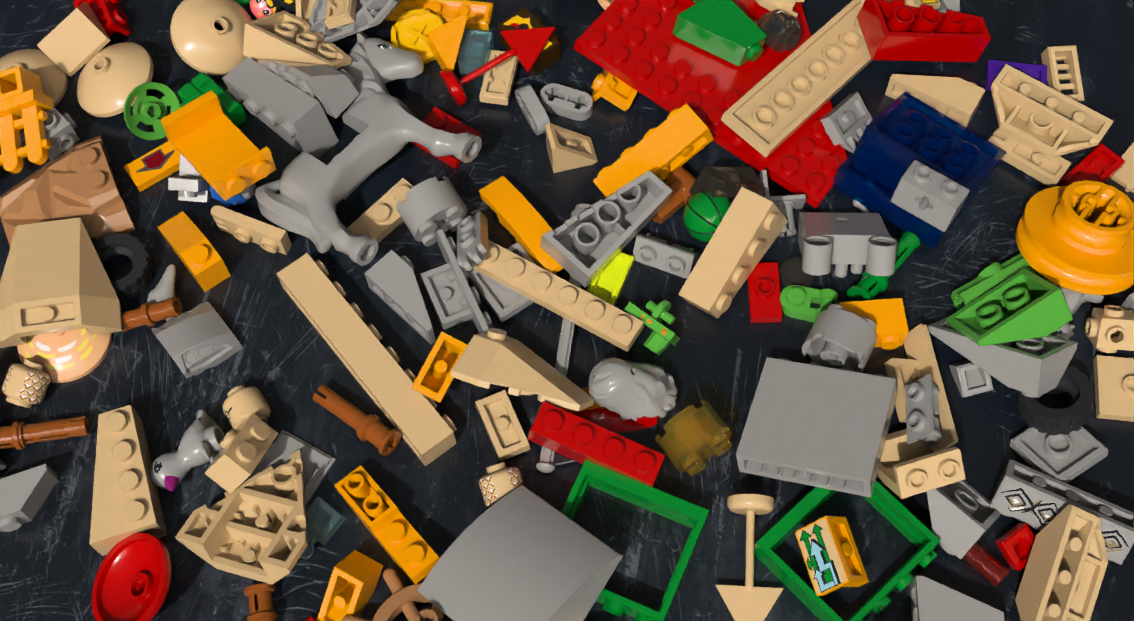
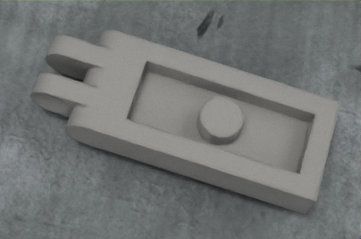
(472, 240)

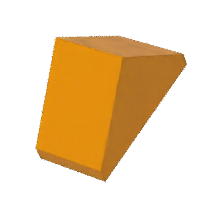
(446, 41)

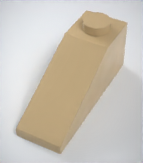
(948, 95)

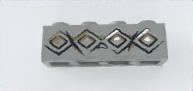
(1040, 498)

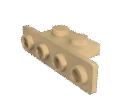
(920, 363)

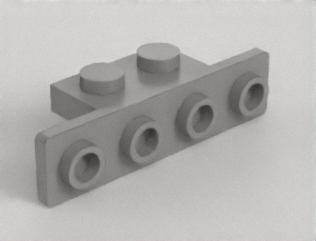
(450, 292)

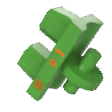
(661, 336)

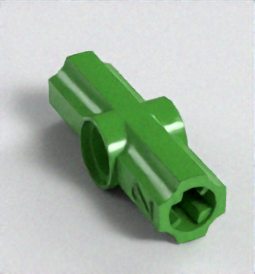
(988, 279)

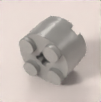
(430, 208)
(840, 339)

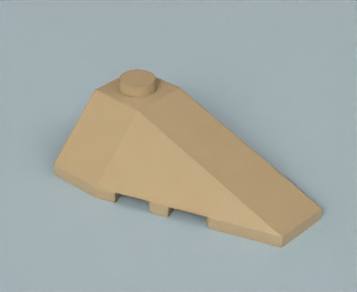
(290, 39)
(507, 362)

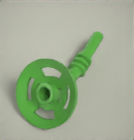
(148, 110)

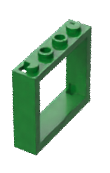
(654, 501)
(886, 505)

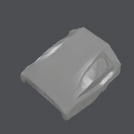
(197, 339)

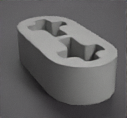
(566, 102)
(532, 109)

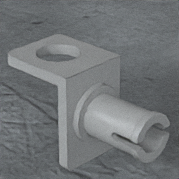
(785, 204)

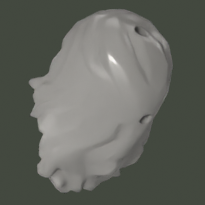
(632, 388)

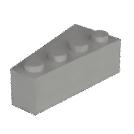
(600, 233)

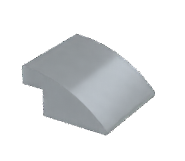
(521, 565)

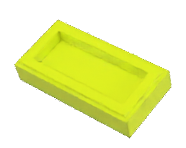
(612, 279)

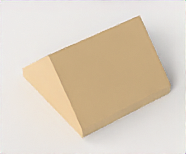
(75, 40)

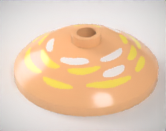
(66, 353)

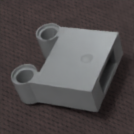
(845, 240)

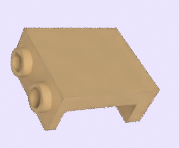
(917, 467)

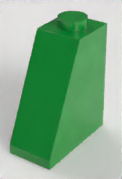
(721, 30)

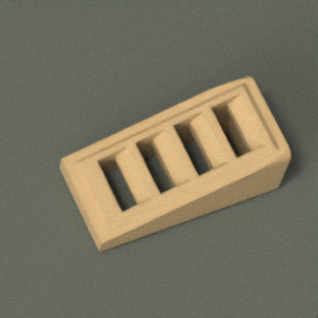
(1070, 57)

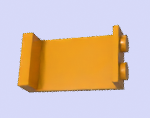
(216, 146)

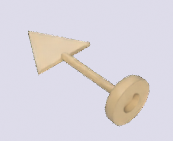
(747, 601)

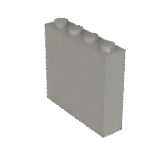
(817, 426)

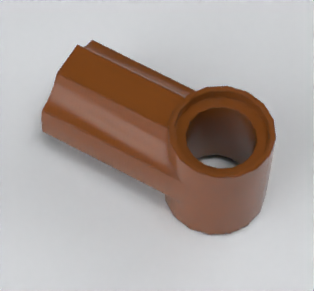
(680, 182)

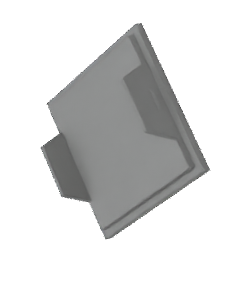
(315, 462)

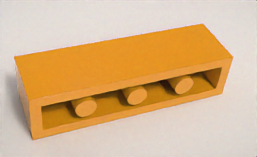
(659, 151)

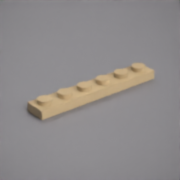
(560, 296)

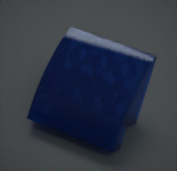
(908, 133)

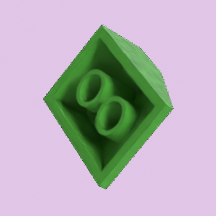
(1013, 311)

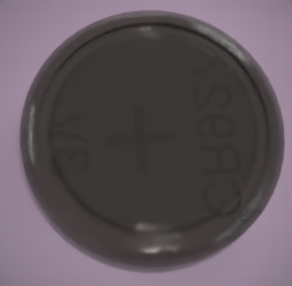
(792, 274)

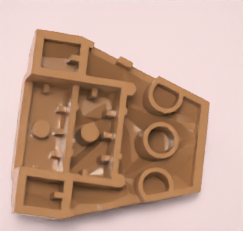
(67, 188)

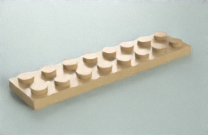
(801, 83)

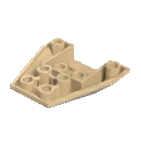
(55, 284)

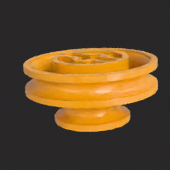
(1080, 237)

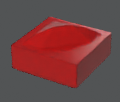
(1017, 545)

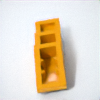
(520, 220)

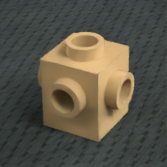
(1111, 329)

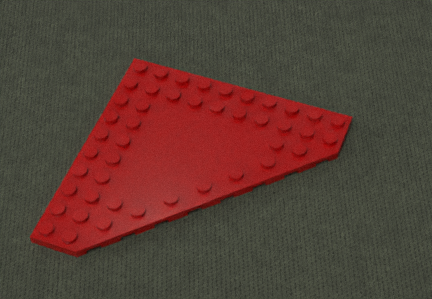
(639, 48)

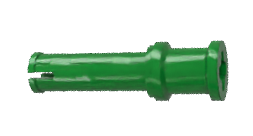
(870, 284)

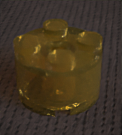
(694, 438)

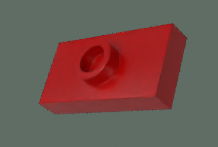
(1097, 166)
(764, 294)

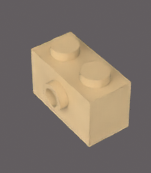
(241, 453)

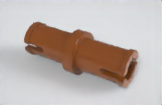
(151, 313)

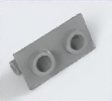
(659, 255)
(920, 411)

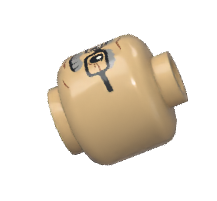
(243, 402)

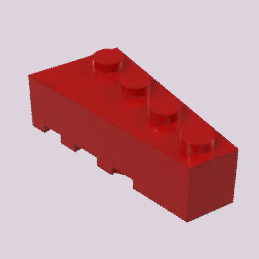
(921, 33)

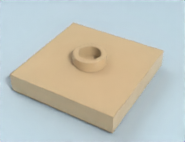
(1114, 387)

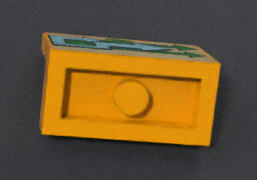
(831, 555)

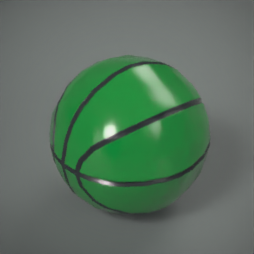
(704, 214)

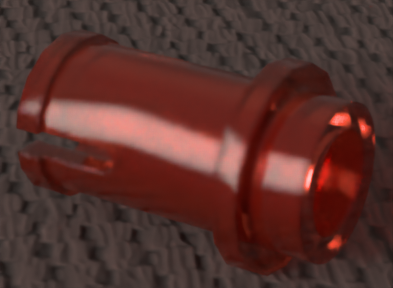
(985, 564)

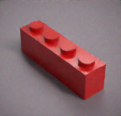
(587, 441)

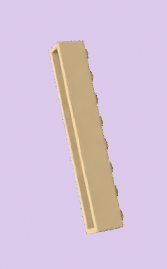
(367, 359)

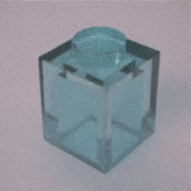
(474, 50)

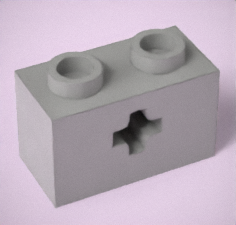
(929, 195)

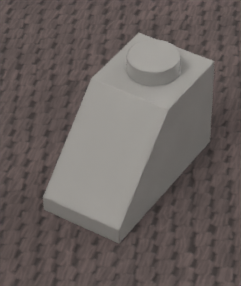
(24, 495)

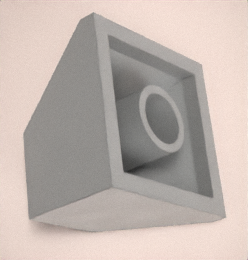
(959, 516)

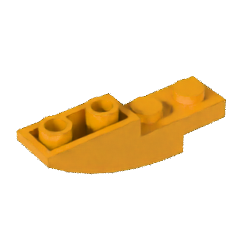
(387, 524)

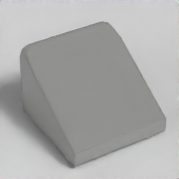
(970, 378)

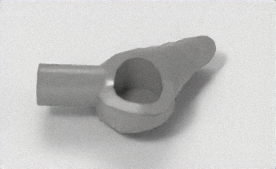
(165, 288)

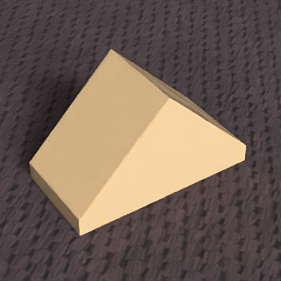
(568, 149)

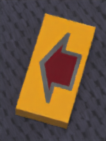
(154, 166)

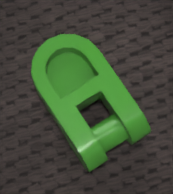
(797, 300)

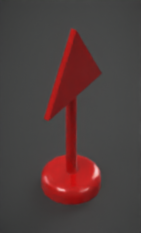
(524, 43)

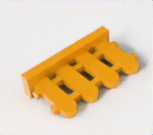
(26, 112)

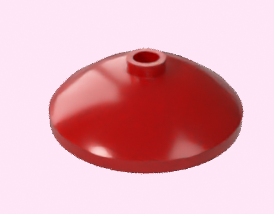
(132, 580)

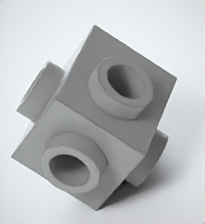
(60, 131)

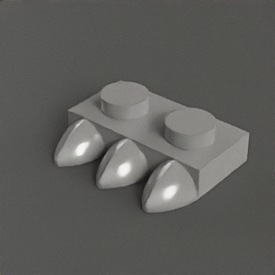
(847, 122)

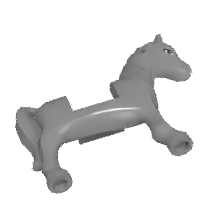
(385, 126)

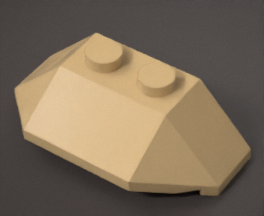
(1044, 115)
(1064, 569)

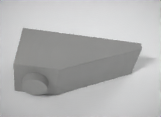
(397, 286)

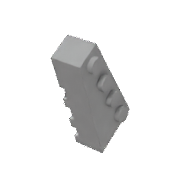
(282, 107)

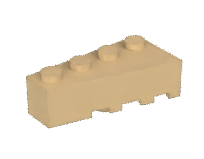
(733, 252)
(123, 491)

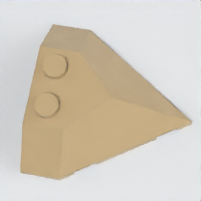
(255, 528)

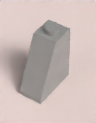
(940, 603)

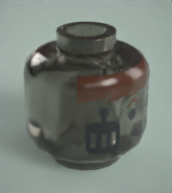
(781, 30)

